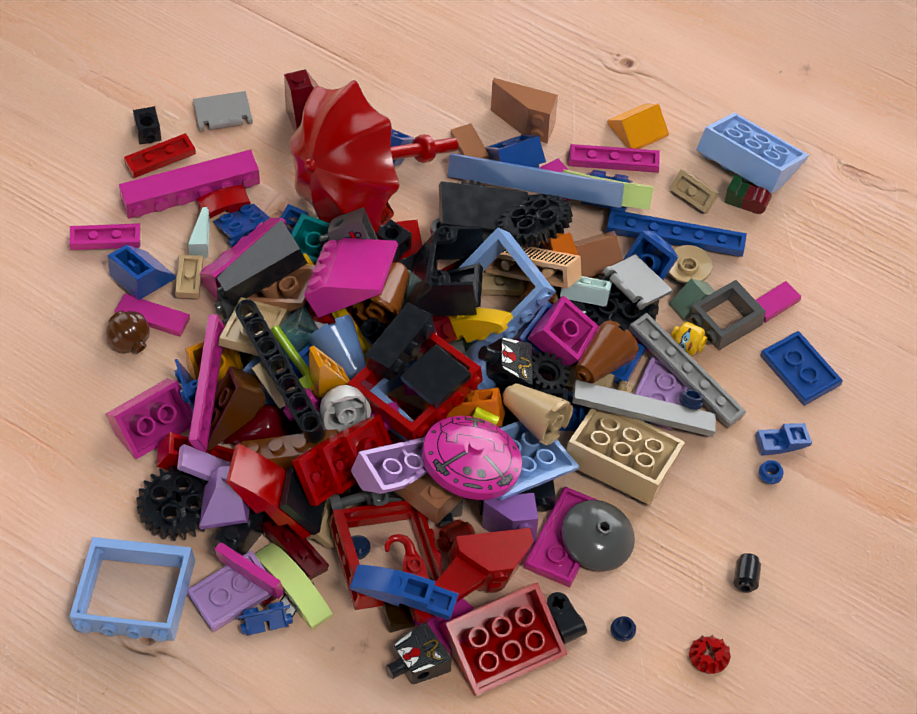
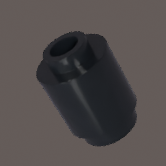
(747, 573)

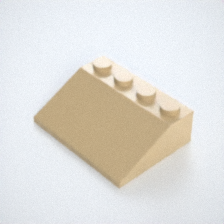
(624, 453)

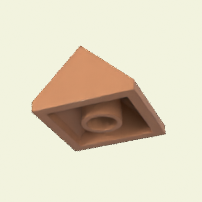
(598, 253)

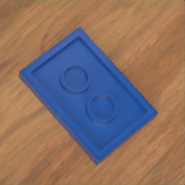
(801, 368)

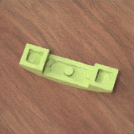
(634, 194)
(295, 584)

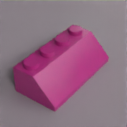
(211, 271)

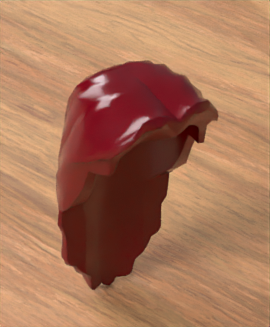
(267, 423)

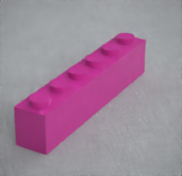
(188, 183)

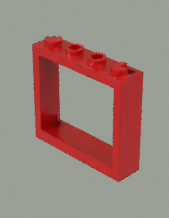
(367, 379)
(369, 515)

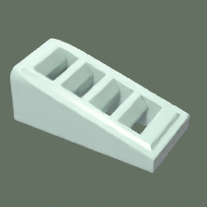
(199, 239)

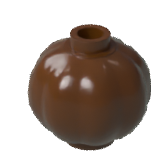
(127, 332)

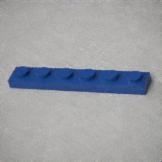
(678, 232)

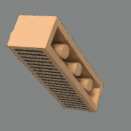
(557, 267)

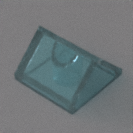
(298, 329)

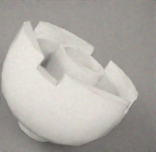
(342, 406)

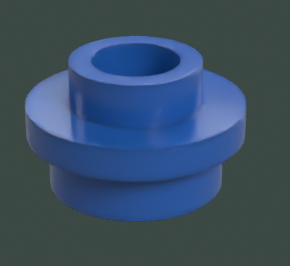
(775, 468)

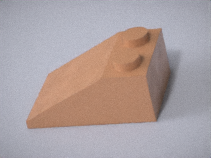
(525, 108)
(288, 291)
(429, 498)

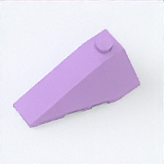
(389, 466)

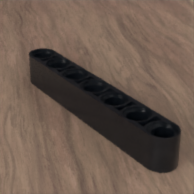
(286, 378)

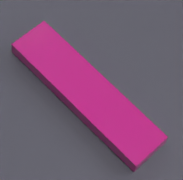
(614, 158)

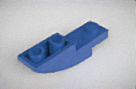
(404, 588)

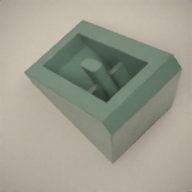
(688, 295)

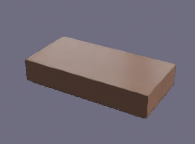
(469, 142)

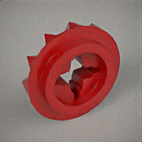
(704, 662)

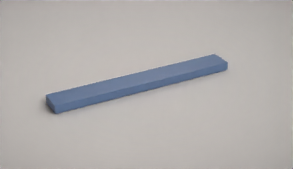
(536, 180)

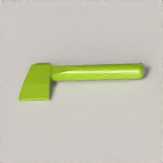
(293, 355)

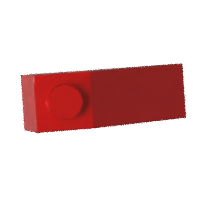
(169, 451)

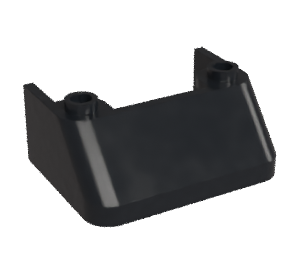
(431, 287)

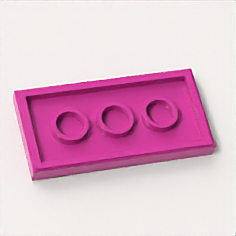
(548, 553)

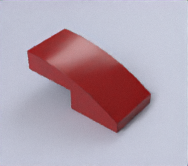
(224, 199)

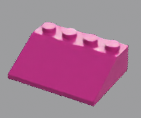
(349, 273)

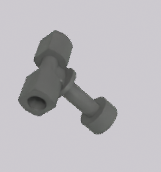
(339, 503)

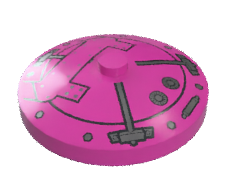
(471, 457)

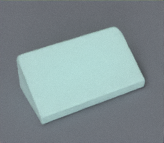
(588, 291)

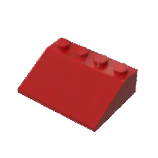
(504, 638)

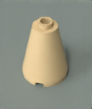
(538, 411)

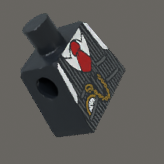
(508, 362)
(419, 656)

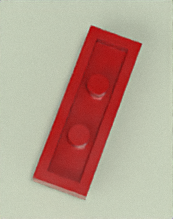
(159, 155)

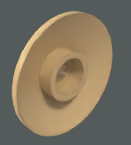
(693, 258)

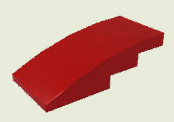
(328, 465)
(260, 486)

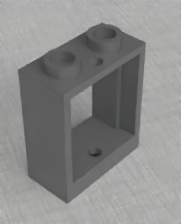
(741, 300)

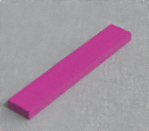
(207, 384)

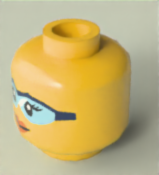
(690, 338)

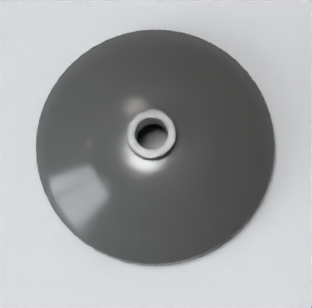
(589, 543)

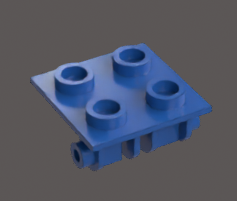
(240, 222)
(189, 385)

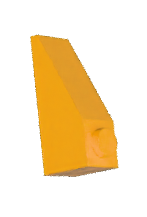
(324, 372)

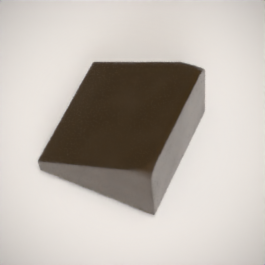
(397, 617)

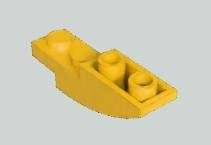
(480, 325)

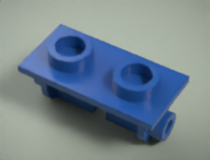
(255, 619)

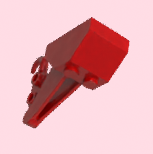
(474, 562)

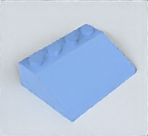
(751, 152)
(539, 461)

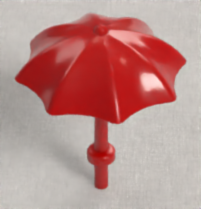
(347, 154)

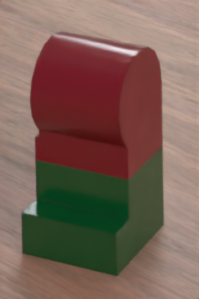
(747, 196)

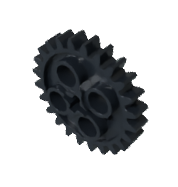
(536, 219)
(619, 309)
(176, 503)

